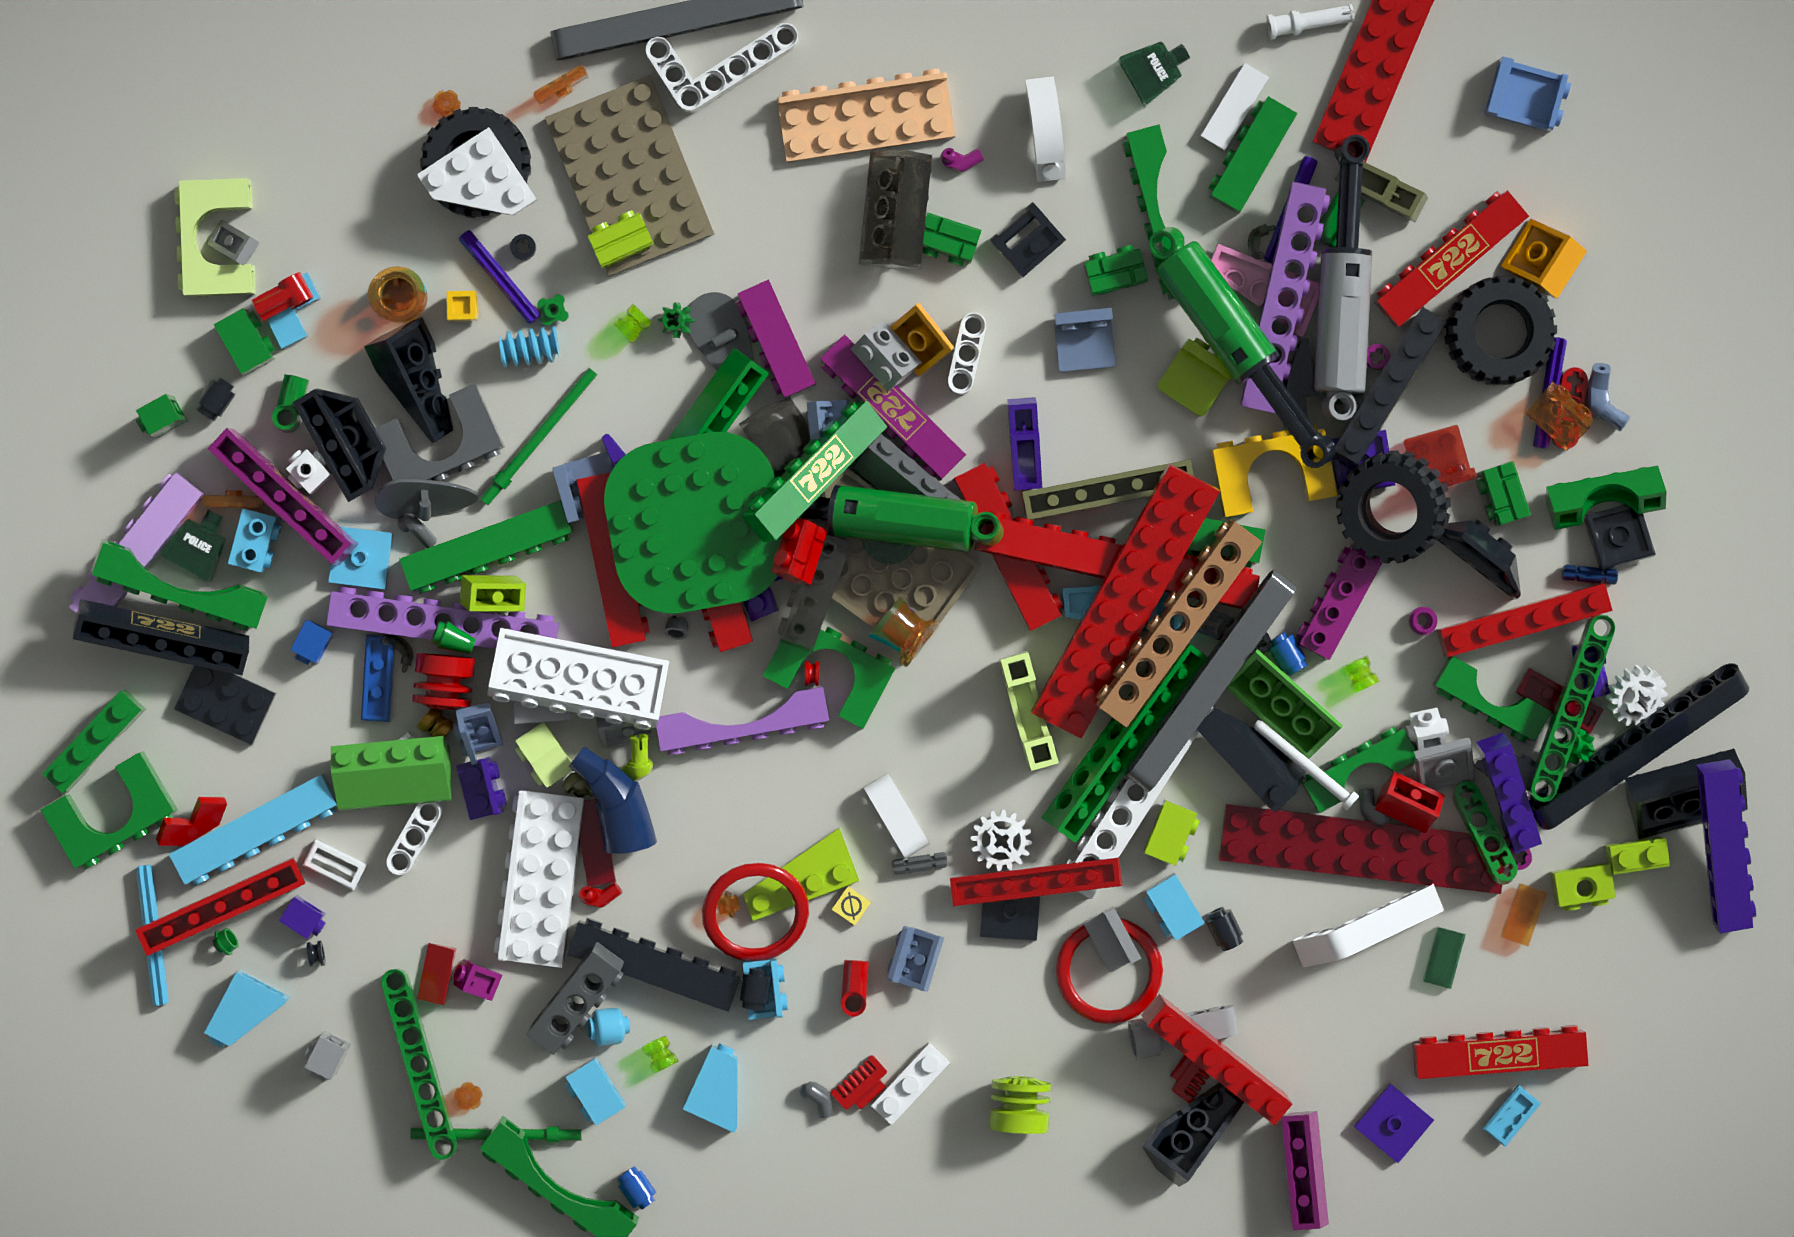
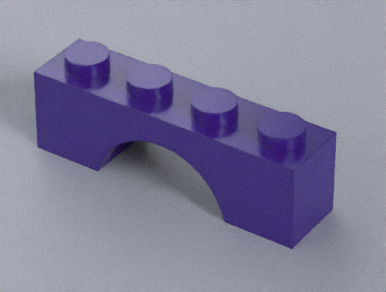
(1510, 792)

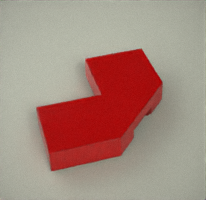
(182, 831)

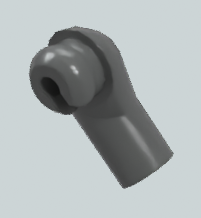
(1367, 808)
(819, 1095)

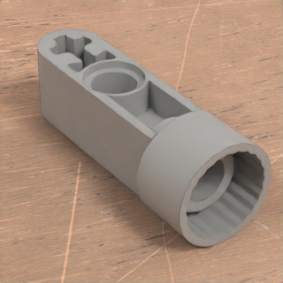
(1146, 1043)

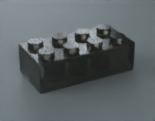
(895, 209)

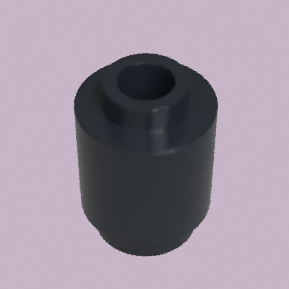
(215, 399)
(1224, 928)
(755, 989)

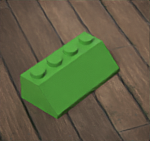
(1283, 704)
(391, 773)

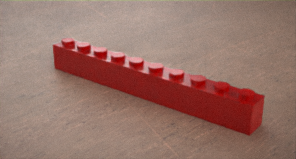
(1094, 557)

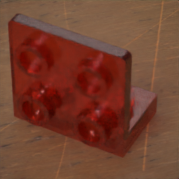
(1444, 452)

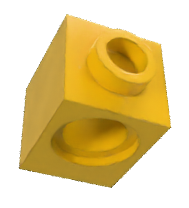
(462, 306)

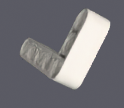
(721, 70)
(1369, 928)

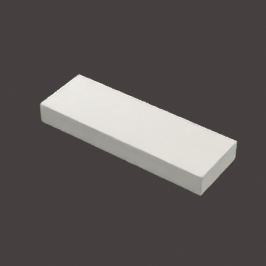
(1234, 107)

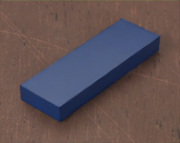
(377, 680)

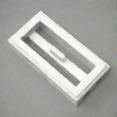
(313, 854)

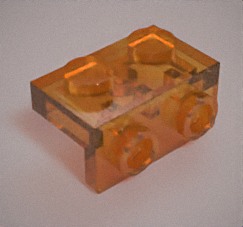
(1560, 415)

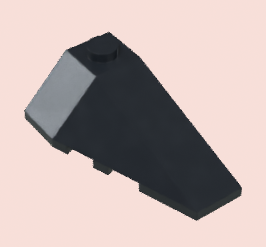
(408, 369)
(1253, 758)
(1189, 1134)

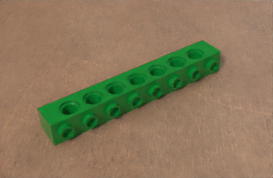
(1115, 750)

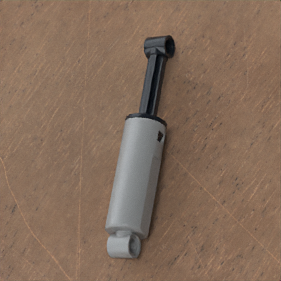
(1344, 294)

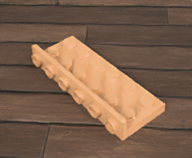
(865, 115)

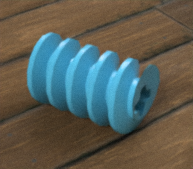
(529, 347)

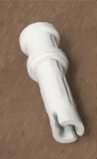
(1297, 22)

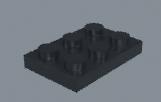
(225, 702)

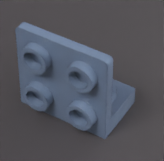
(1084, 339)
(566, 479)

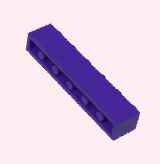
(1725, 846)

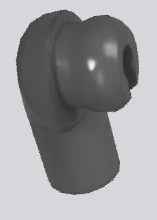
(422, 533)

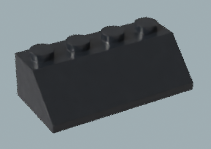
(1670, 795)

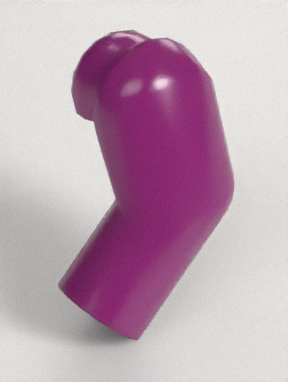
(960, 162)

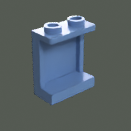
(1527, 95)

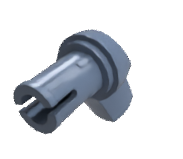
(1598, 398)

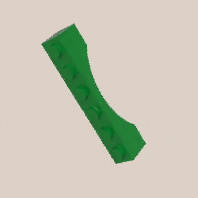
(1147, 153)
(236, 603)
(511, 1149)

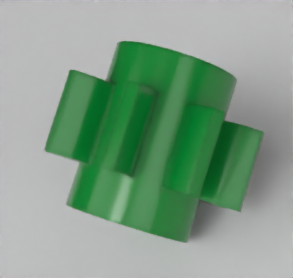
(684, 319)
(1582, 748)

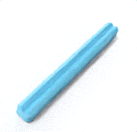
(150, 913)

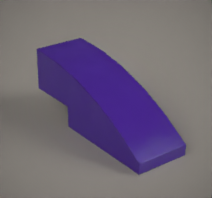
(1025, 443)

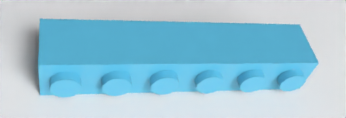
(254, 829)

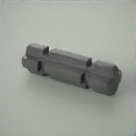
(919, 863)

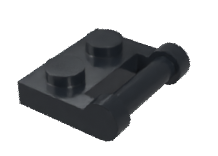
(1034, 247)

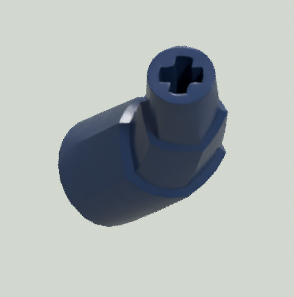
(619, 804)

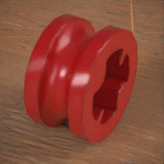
(811, 673)

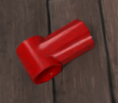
(288, 294)
(854, 983)

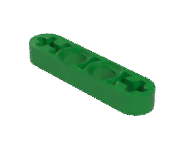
(1480, 834)

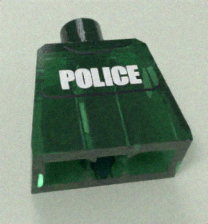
(1153, 69)
(197, 546)

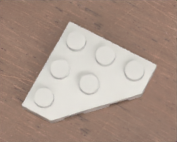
(479, 177)

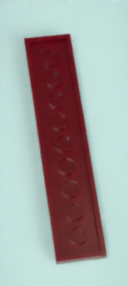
(1356, 848)

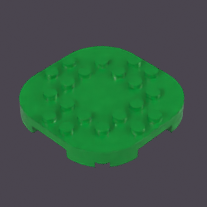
(681, 524)

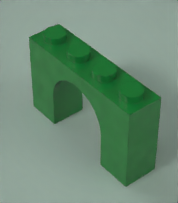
(870, 673)
(85, 843)

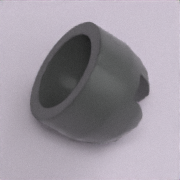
(676, 628)

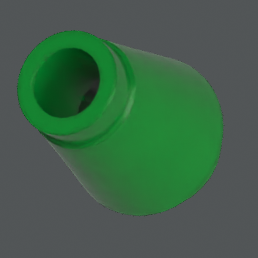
(452, 638)

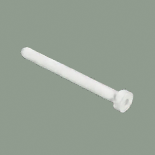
(1308, 766)

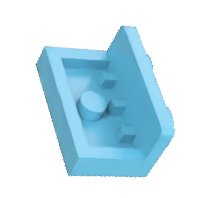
(777, 1000)

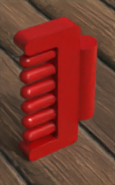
(1183, 1074)
(866, 1090)

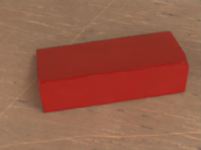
(436, 973)

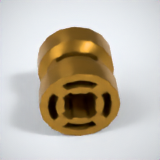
(442, 728)

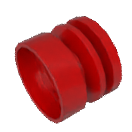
(443, 680)

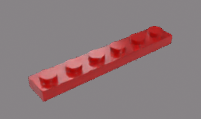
(1036, 881)

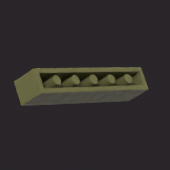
(1095, 491)

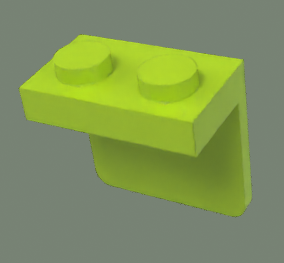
(1194, 377)

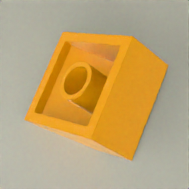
(1544, 258)
(922, 337)

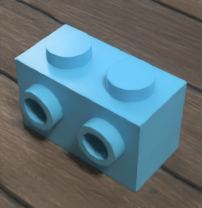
(254, 541)
(1173, 906)
(595, 1091)

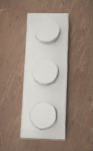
(910, 1083)

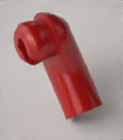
(598, 897)

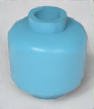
(607, 1026)

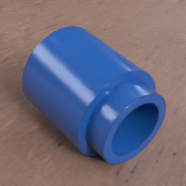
(1287, 653)
(636, 1188)

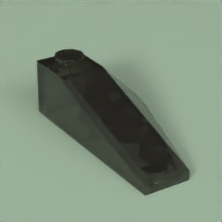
(779, 434)

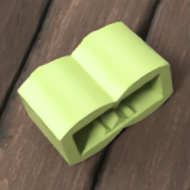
(544, 754)

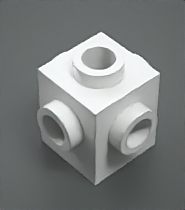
(316, 478)
(1425, 726)

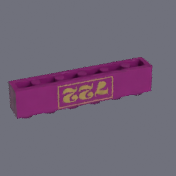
(895, 409)
(283, 496)

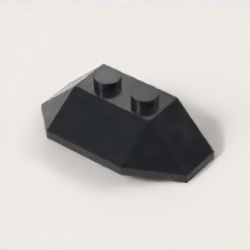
(343, 438)
(1484, 554)

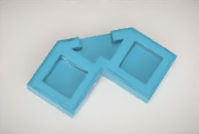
(287, 324)

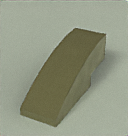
(1391, 192)

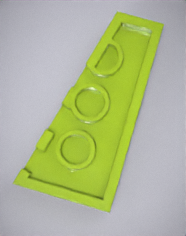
(818, 869)

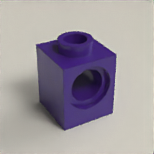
(303, 917)

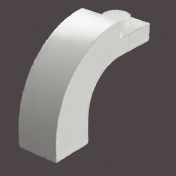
(1046, 128)

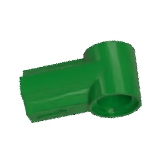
(291, 390)

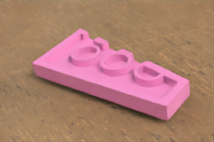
(1251, 279)

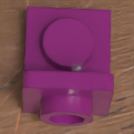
(476, 979)

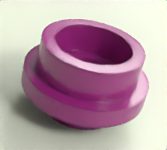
(1431, 624)

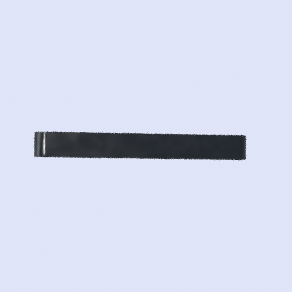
(1641, 745)

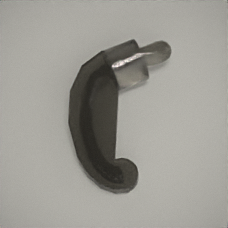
(1255, 238)
(402, 646)

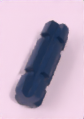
(1589, 574)

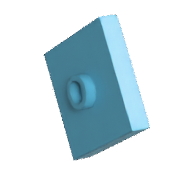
(367, 562)

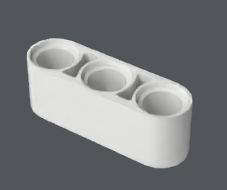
(975, 342)
(896, 815)
(410, 850)

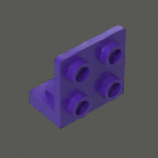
(481, 788)

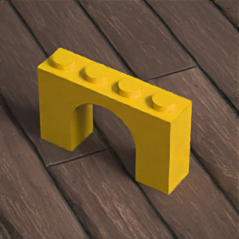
(1233, 464)

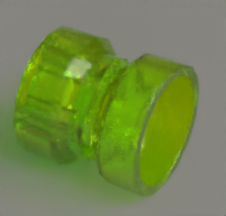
(632, 323)
(1360, 674)
(660, 1055)

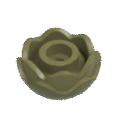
(576, 785)

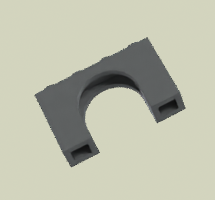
(478, 440)

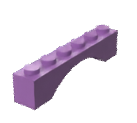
(682, 730)

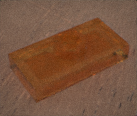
(561, 86)
(233, 499)
(1523, 914)

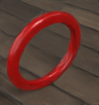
(748, 870)
(1109, 1016)

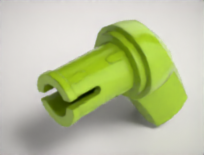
(639, 764)

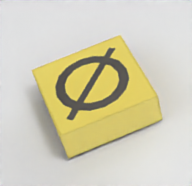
(851, 905)

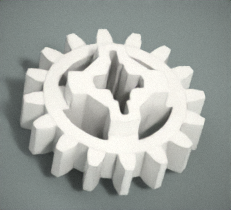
(1636, 695)
(990, 849)

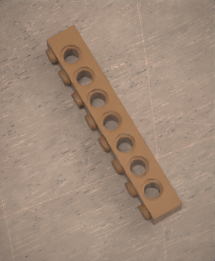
(1244, 546)

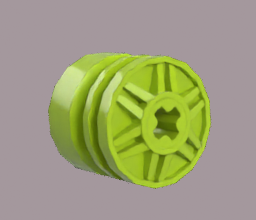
(1020, 1105)

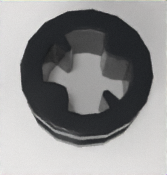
(514, 249)
(316, 954)

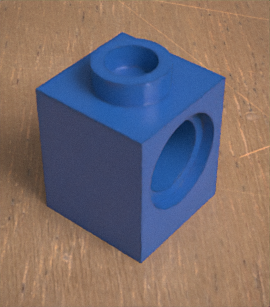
(311, 642)

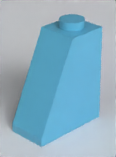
(243, 1008)
(716, 1089)

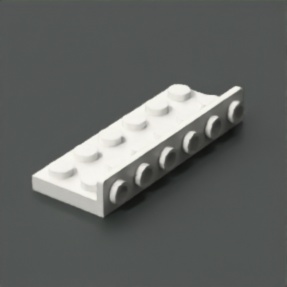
(578, 679)
(539, 878)

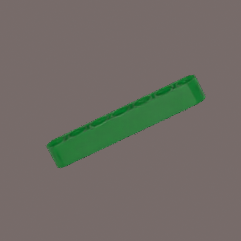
(1581, 698)
(416, 1078)

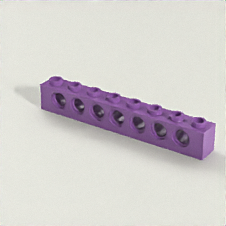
(1298, 196)
(341, 615)

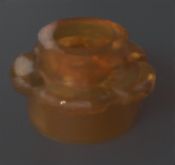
(443, 96)
(728, 904)
(474, 1091)

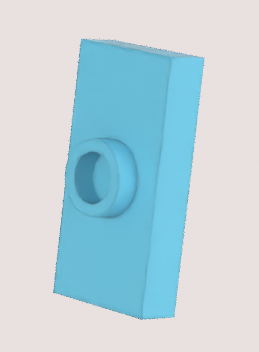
(1511, 1115)

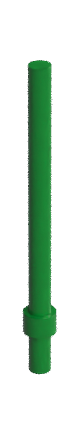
(502, 479)
(551, 1134)

